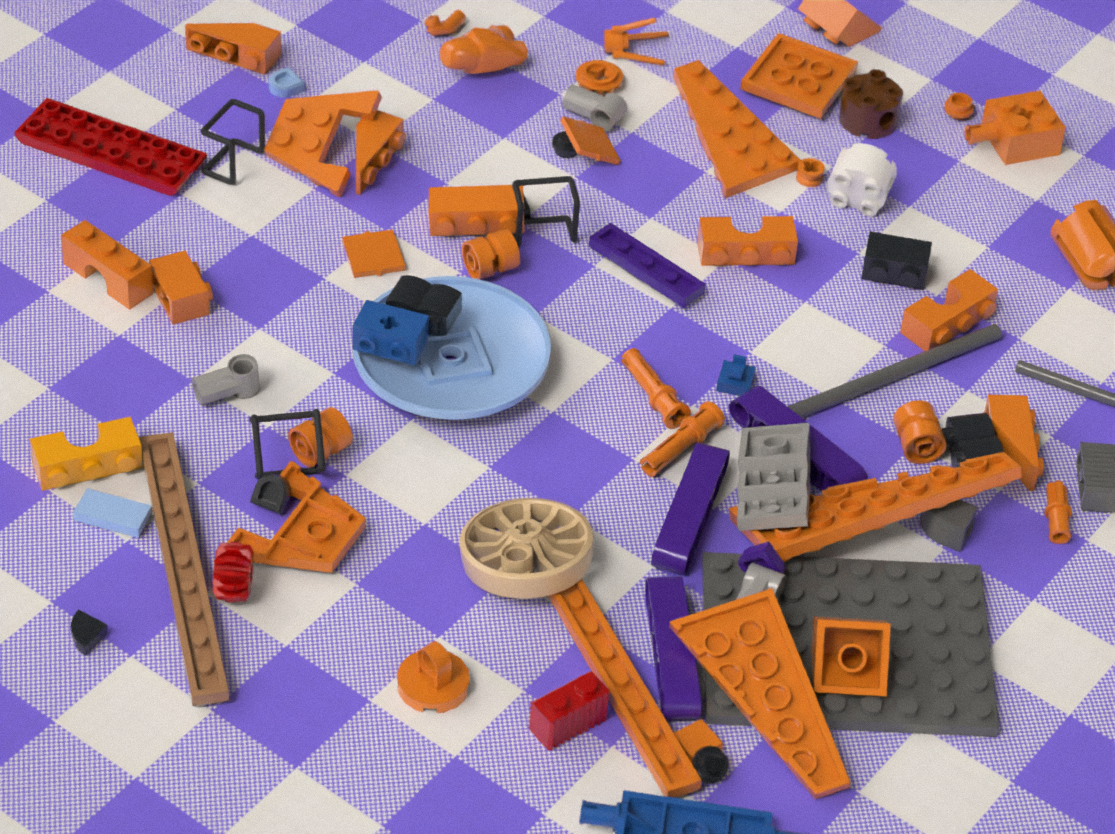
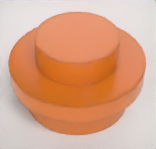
(959, 106)

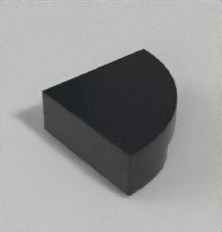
(86, 631)

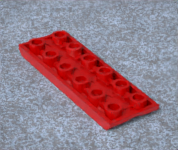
(109, 147)

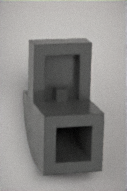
(950, 524)

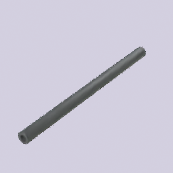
(896, 371)

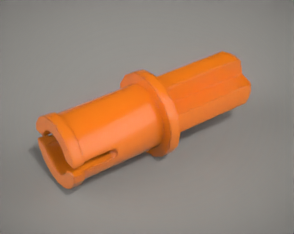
(1058, 512)

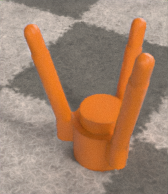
(617, 39)

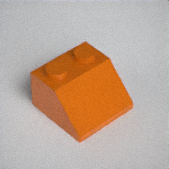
(839, 20)
(850, 656)

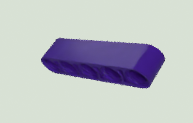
(828, 462)
(690, 508)
(672, 660)

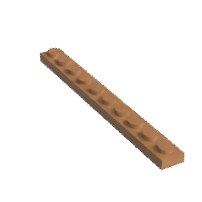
(183, 571)

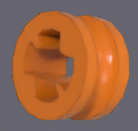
(810, 172)

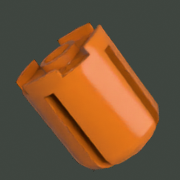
(1088, 243)

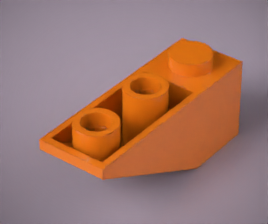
(239, 44)
(375, 146)
(1014, 427)

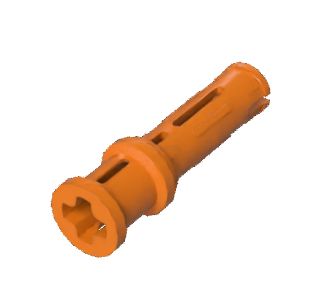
(661, 395)
(691, 430)

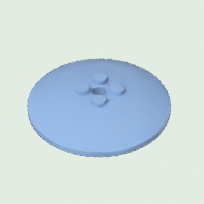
(498, 353)

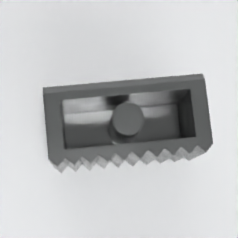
(1096, 476)

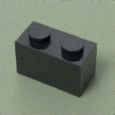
(896, 260)

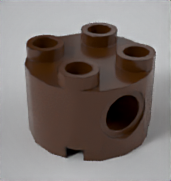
(870, 104)

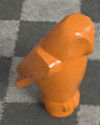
(483, 50)

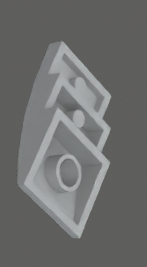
(774, 477)

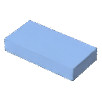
(112, 512)

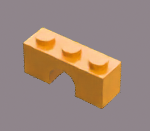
(63, 464)

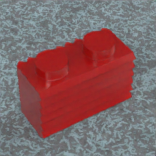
(569, 710)

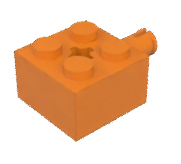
(1019, 128)

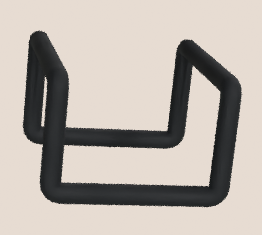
(230, 144)
(572, 225)
(255, 420)

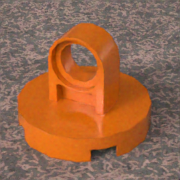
(433, 679)

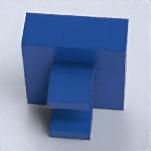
(735, 376)

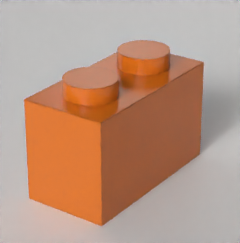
(180, 287)

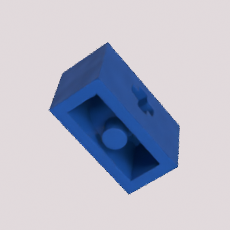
(390, 332)

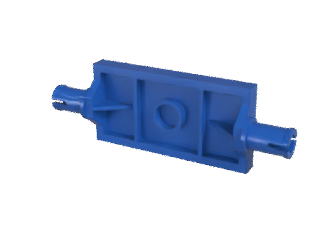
(668, 815)

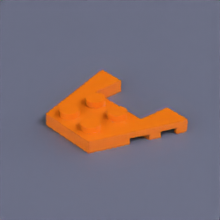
(307, 130)
(315, 532)

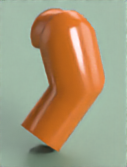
(447, 26)

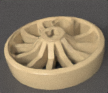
(527, 544)

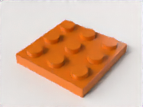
(798, 75)

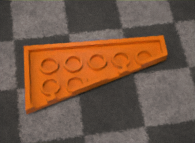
(731, 135)
(760, 670)

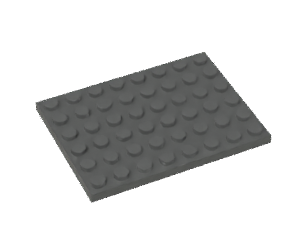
(937, 645)

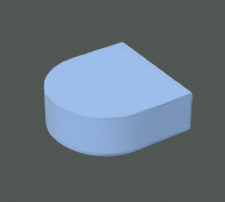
(285, 83)

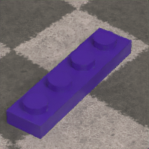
(647, 265)

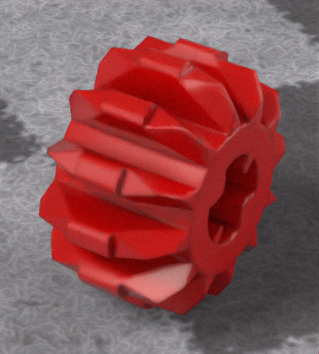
(233, 572)

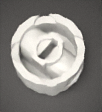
(861, 178)

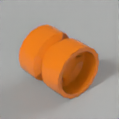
(495, 253)
(919, 432)
(335, 433)

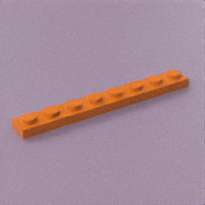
(627, 691)

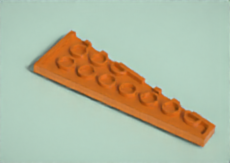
(870, 505)

